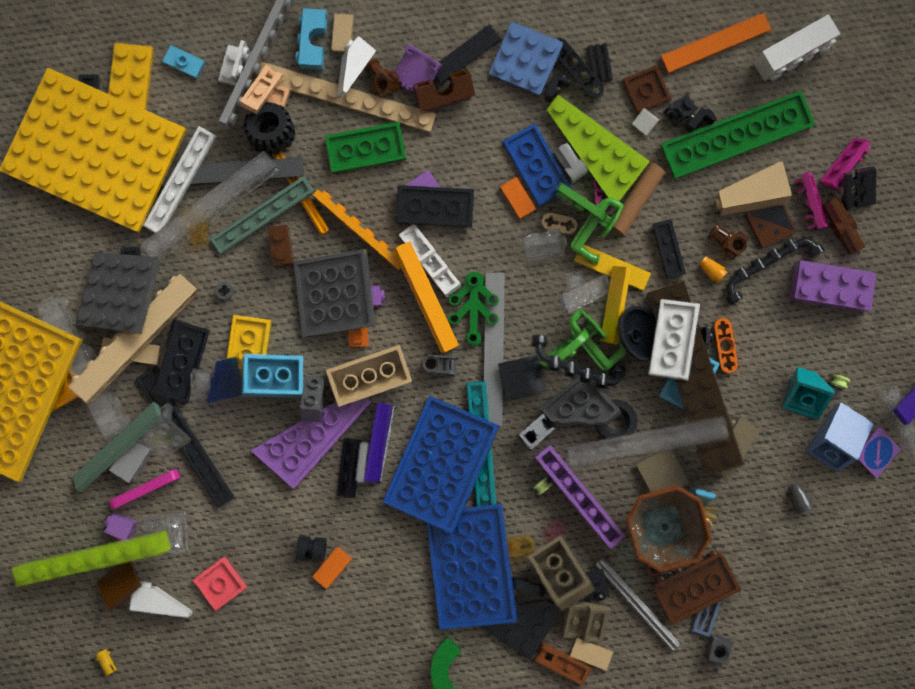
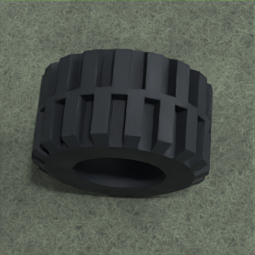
(276, 140)

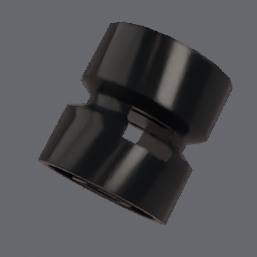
(311, 549)

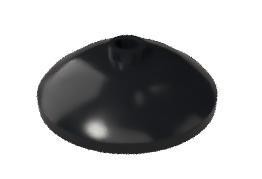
(637, 332)

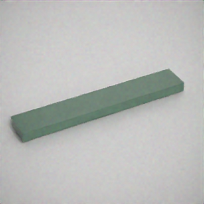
(262, 215)
(117, 447)

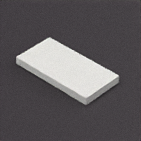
(674, 339)

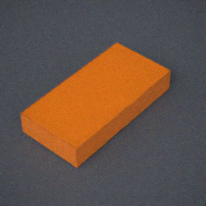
(517, 198)
(332, 567)

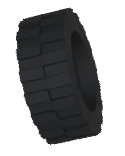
(629, 426)

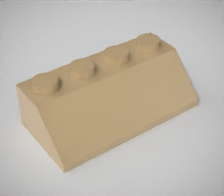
(368, 375)

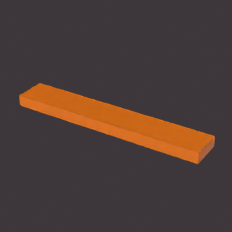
(715, 43)

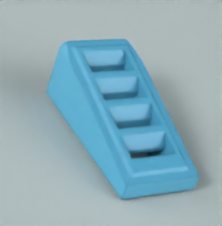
(706, 497)

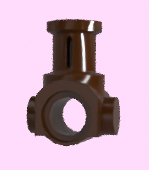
(384, 82)
(727, 239)

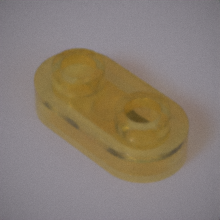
(515, 548)

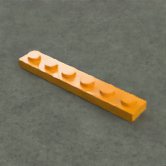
(354, 224)

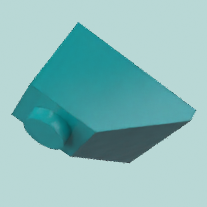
(807, 394)

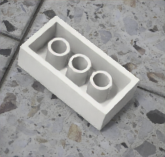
(797, 48)

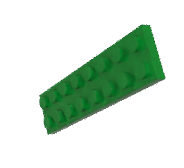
(737, 134)

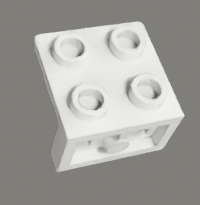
(234, 63)

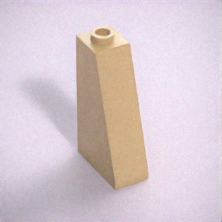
(755, 192)

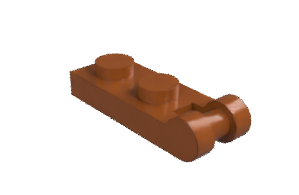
(563, 663)

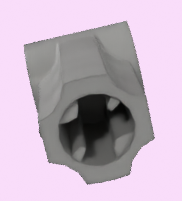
(572, 166)

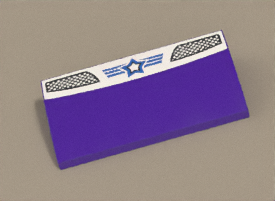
(379, 442)

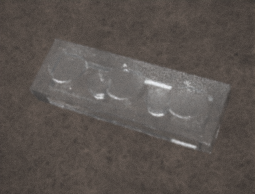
(584, 293)

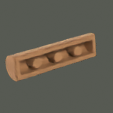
(638, 197)

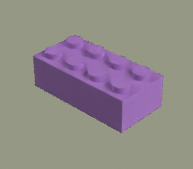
(832, 286)

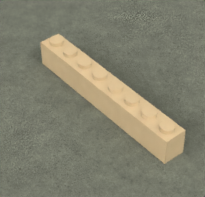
(127, 346)

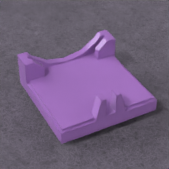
(416, 67)

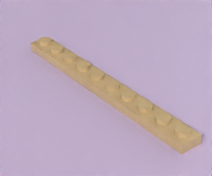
(354, 99)

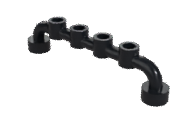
(773, 256)
(570, 369)

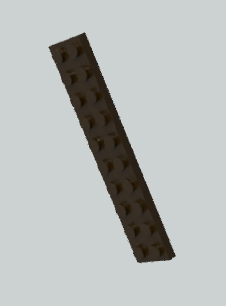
(701, 393)

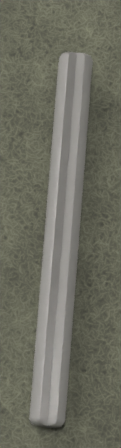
(638, 605)

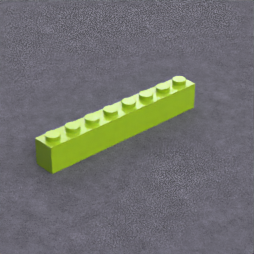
(91, 558)

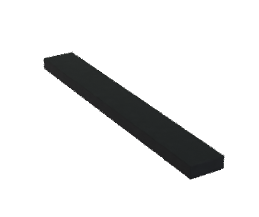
(193, 450)

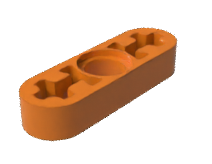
(730, 339)

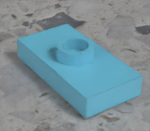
(183, 62)

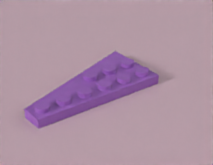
(304, 444)

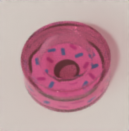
(556, 528)

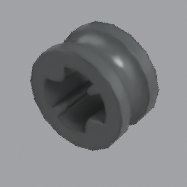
(228, 295)

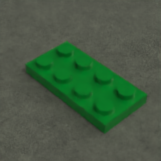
(365, 147)

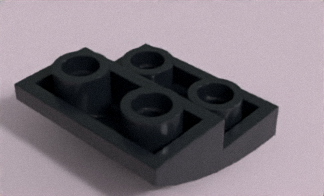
(521, 377)

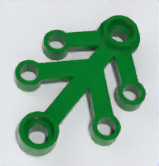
(473, 305)

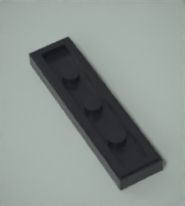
(467, 52)

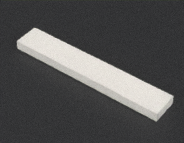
(180, 180)

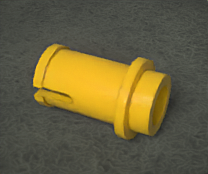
(105, 662)

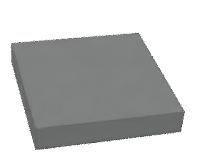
(362, 461)

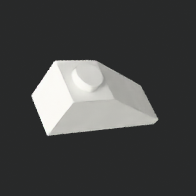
(353, 62)
(154, 600)

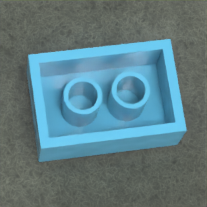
(272, 376)

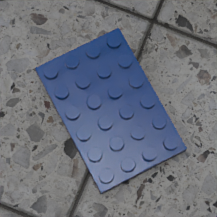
(441, 464)
(473, 570)

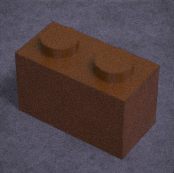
(281, 246)

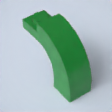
(441, 660)

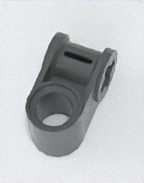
(442, 364)

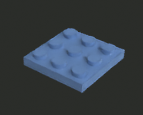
(526, 58)

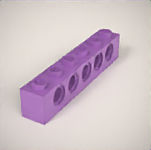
(579, 496)

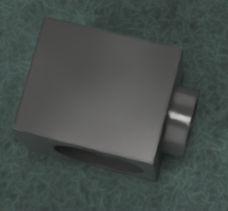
(718, 641)

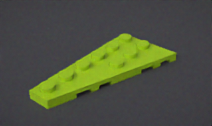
(606, 157)

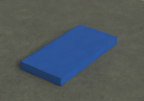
(535, 164)

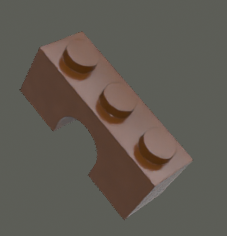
(459, 89)

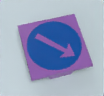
(878, 452)

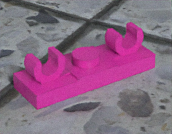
(845, 162)
(813, 201)

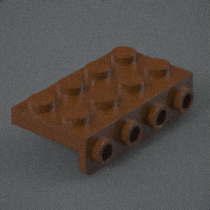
(695, 587)

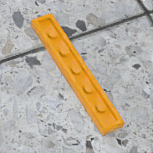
(425, 297)

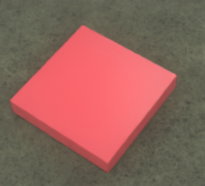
(219, 583)

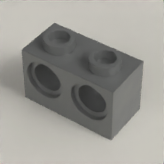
(313, 399)

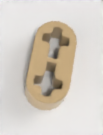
(560, 219)

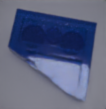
(226, 380)

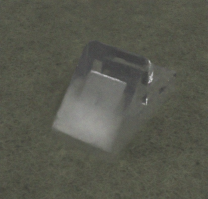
(200, 385)

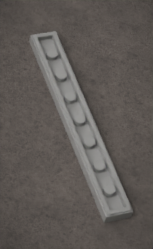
(494, 346)

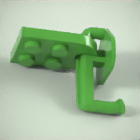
(596, 216)
(582, 337)

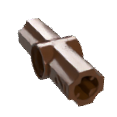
(844, 226)

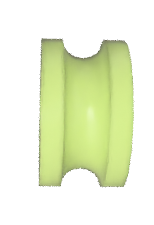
(840, 381)
(542, 486)

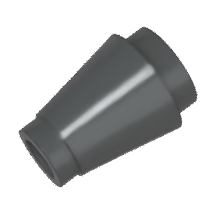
(800, 498)

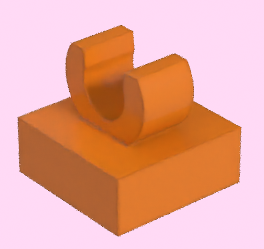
(358, 337)

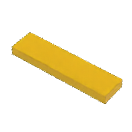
(638, 277)
(615, 302)

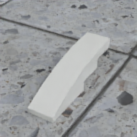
(431, 260)

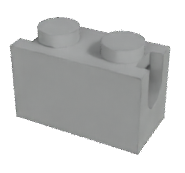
(132, 461)

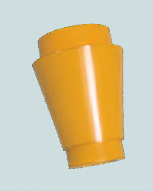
(713, 270)

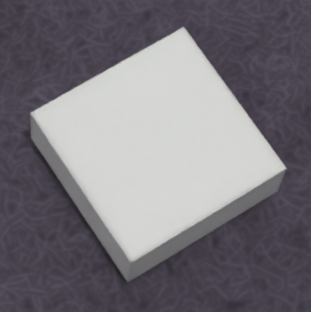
(645, 121)

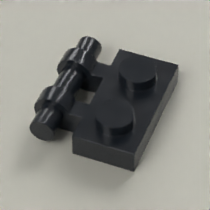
(864, 188)

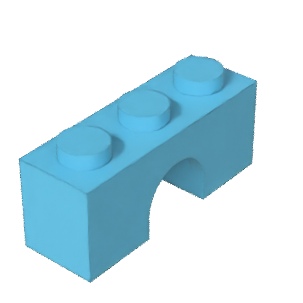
(312, 22)

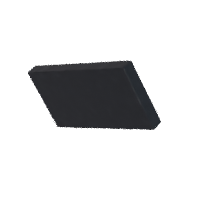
(435, 206)
(180, 355)

